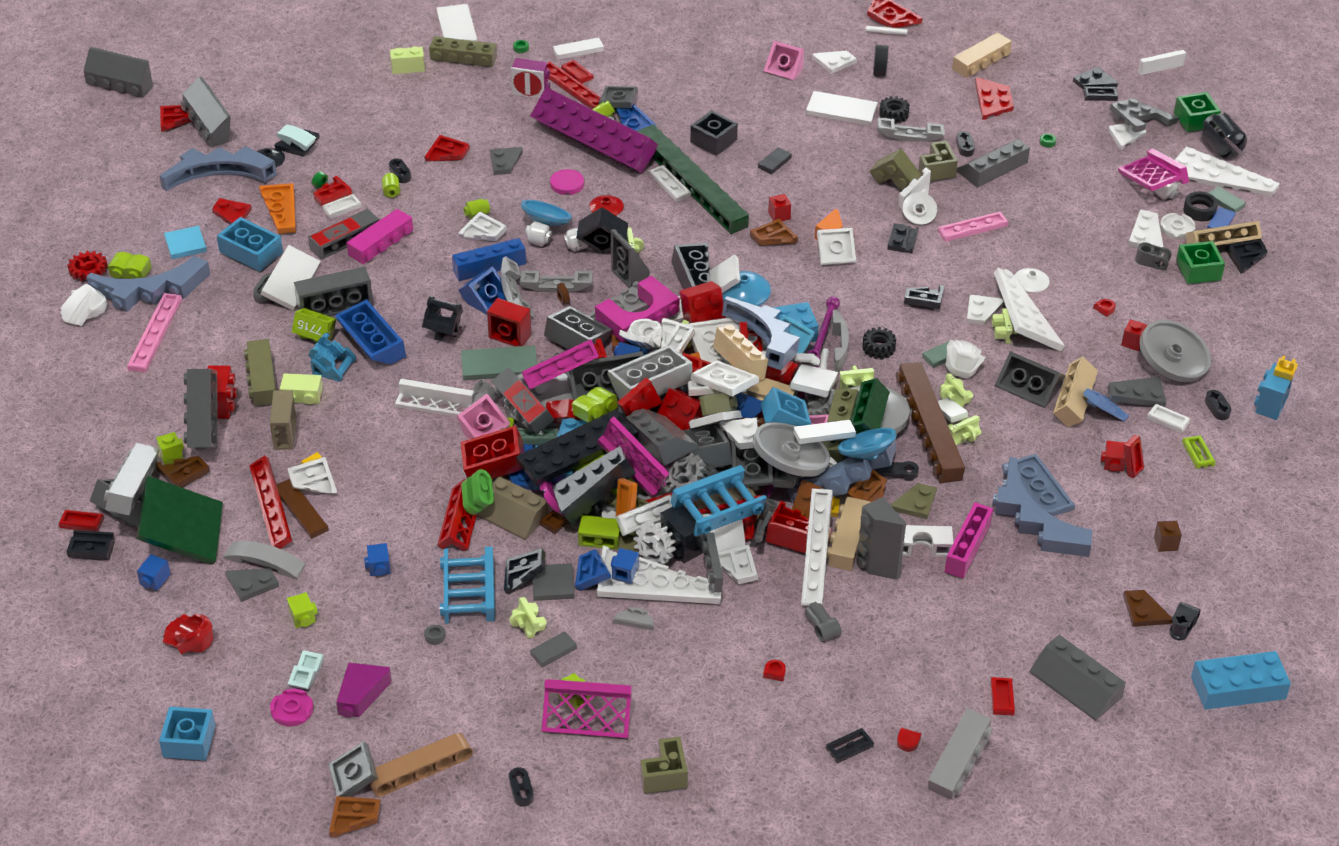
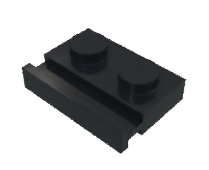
(902, 238)
(90, 544)

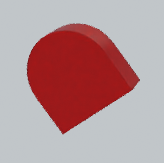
(1105, 307)
(775, 670)
(908, 740)

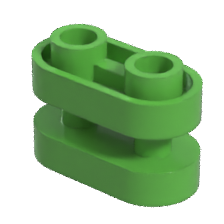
(477, 492)

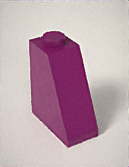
(361, 688)

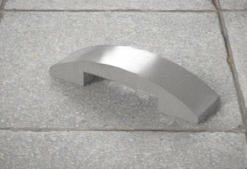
(908, 133)
(509, 275)
(532, 280)
(840, 329)
(265, 555)

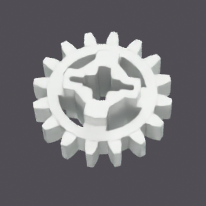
(655, 545)

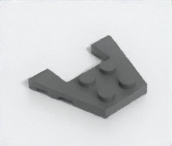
(1136, 112)

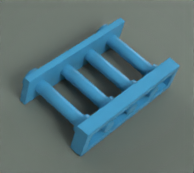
(717, 484)
(487, 591)

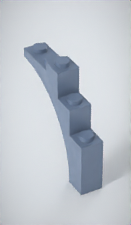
(218, 162)
(128, 292)
(766, 323)
(847, 471)
(1031, 519)

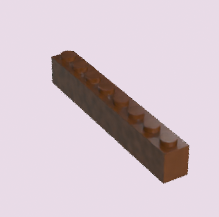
(930, 423)

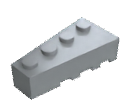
(960, 754)

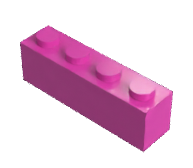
(380, 236)
(968, 540)

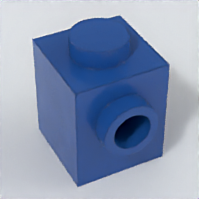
(377, 560)
(625, 565)
(153, 572)

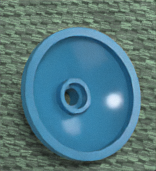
(545, 213)
(751, 289)
(868, 443)

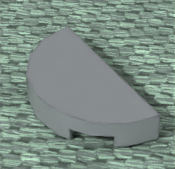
(634, 617)

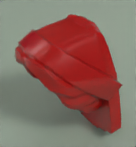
(783, 376)
(189, 633)

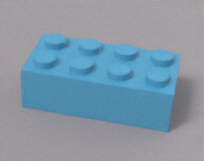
(1240, 680)

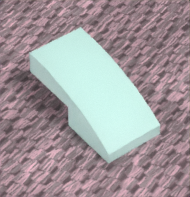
(292, 134)
(306, 670)

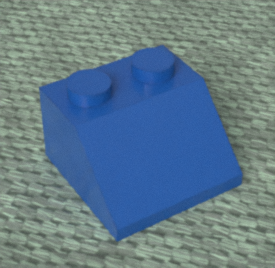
(483, 290)

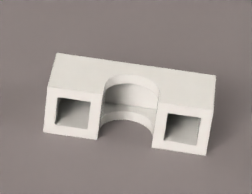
(937, 538)

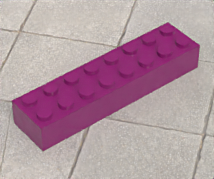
(594, 130)

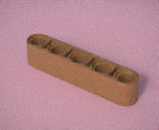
(421, 764)

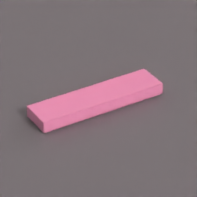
(972, 226)

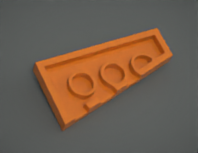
(280, 205)

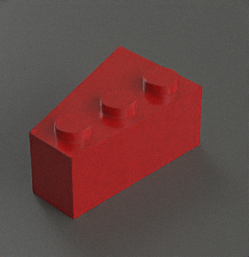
(789, 528)

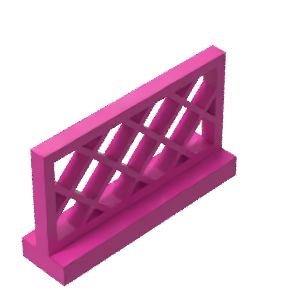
(1155, 171)
(559, 364)
(649, 472)
(592, 689)

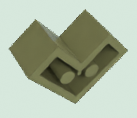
(939, 161)
(895, 167)
(667, 770)

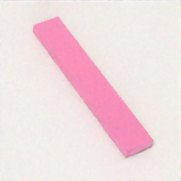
(154, 332)

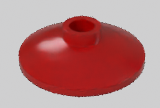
(608, 202)

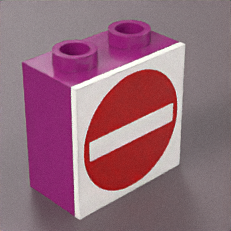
(529, 77)

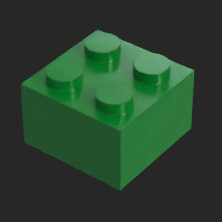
(1194, 110)
(1200, 262)

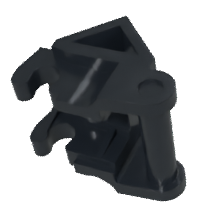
(440, 324)

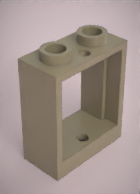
(283, 420)

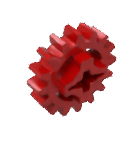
(87, 263)

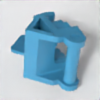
(323, 358)

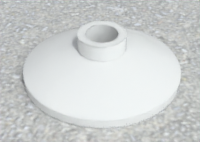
(924, 203)
(1032, 280)

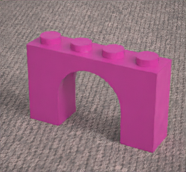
(662, 305)

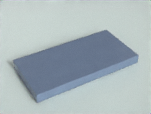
(1043, 486)

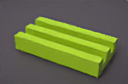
(1199, 461)

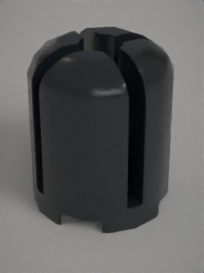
(1226, 128)

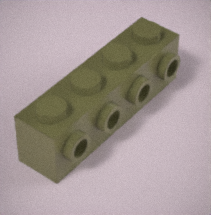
(463, 51)
(260, 370)
(840, 410)

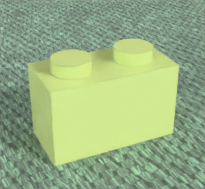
(407, 60)
(305, 387)

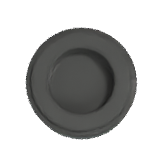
(434, 634)

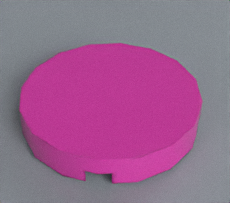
(567, 182)
(549, 495)
(291, 707)

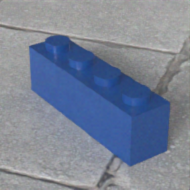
(472, 262)

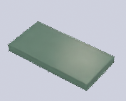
(493, 361)

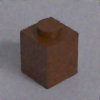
(1167, 536)

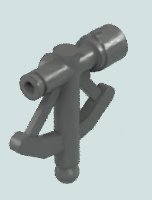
(762, 521)

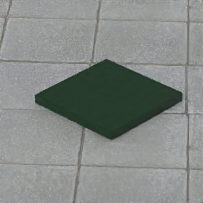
(179, 520)

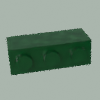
(870, 406)

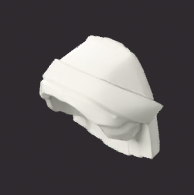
(83, 305)
(644, 334)
(963, 358)

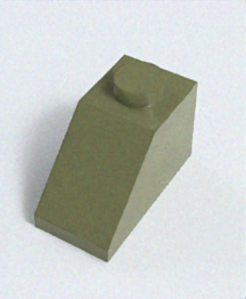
(718, 403)

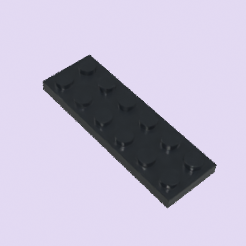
(569, 449)

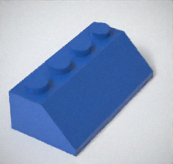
(372, 333)

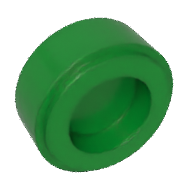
(520, 46)
(1047, 140)
(319, 179)

